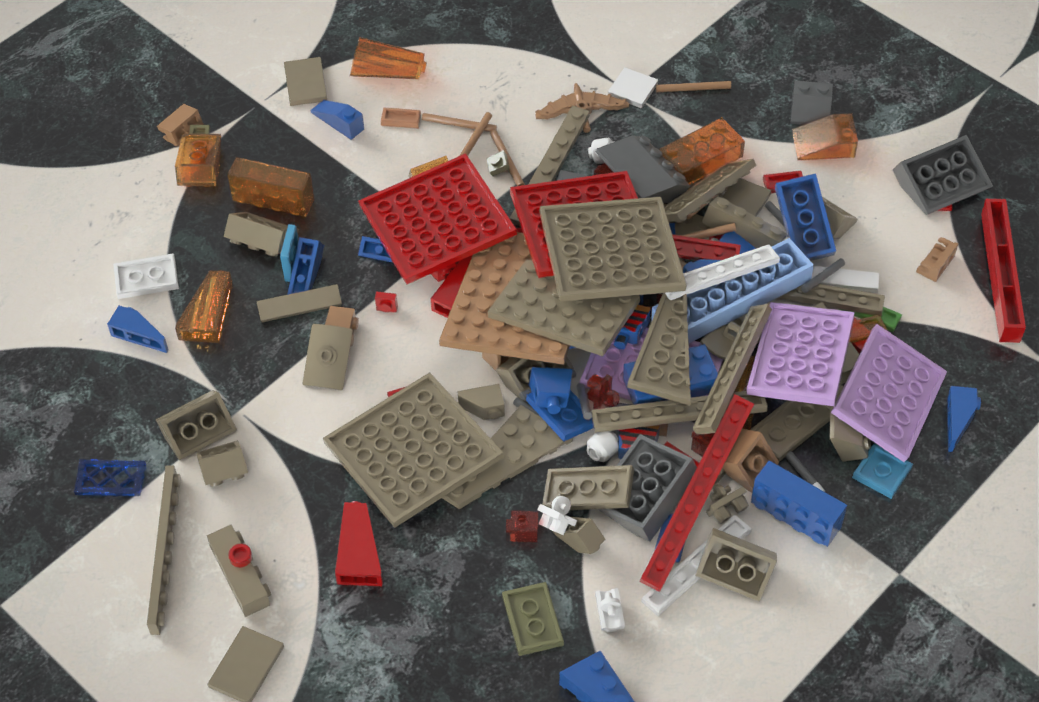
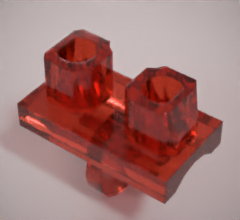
(601, 392)

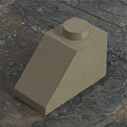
(483, 401)
(583, 537)

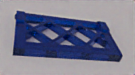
(83, 476)

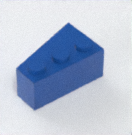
(594, 681)

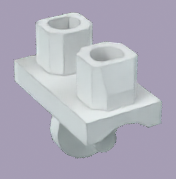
(556, 518)
(610, 610)

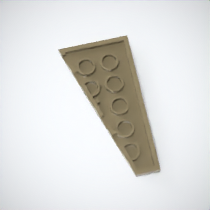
(664, 356)
(523, 442)

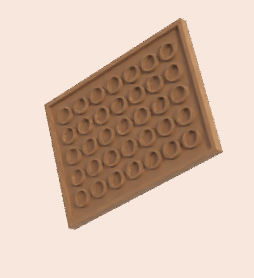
(483, 283)

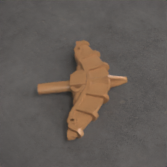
(584, 100)

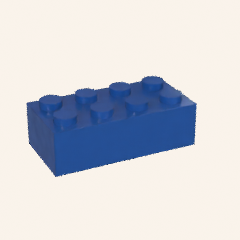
(805, 216)
(701, 375)
(798, 503)

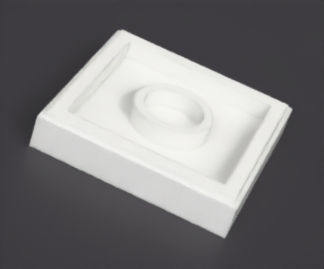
(633, 87)

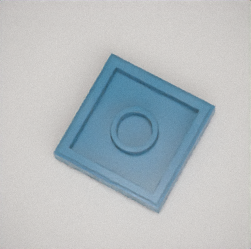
(289, 251)
(882, 471)

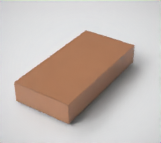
(400, 117)

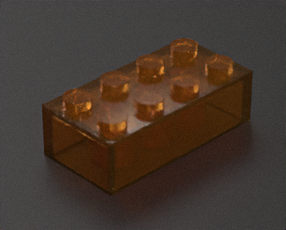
(704, 150)
(271, 186)

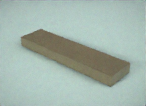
(299, 303)

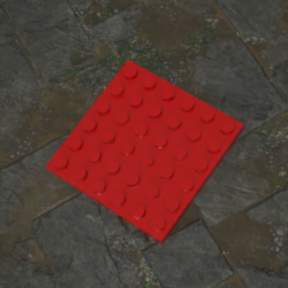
(586, 189)
(437, 218)

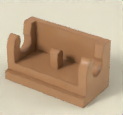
(179, 123)
(937, 259)

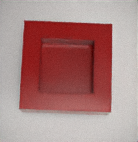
(386, 302)

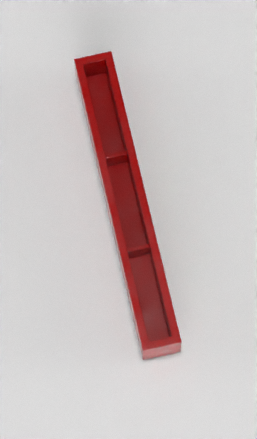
(1003, 271)

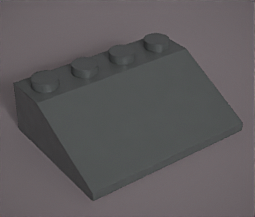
(646, 167)
(943, 175)
(656, 487)

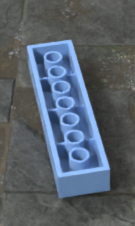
(731, 299)

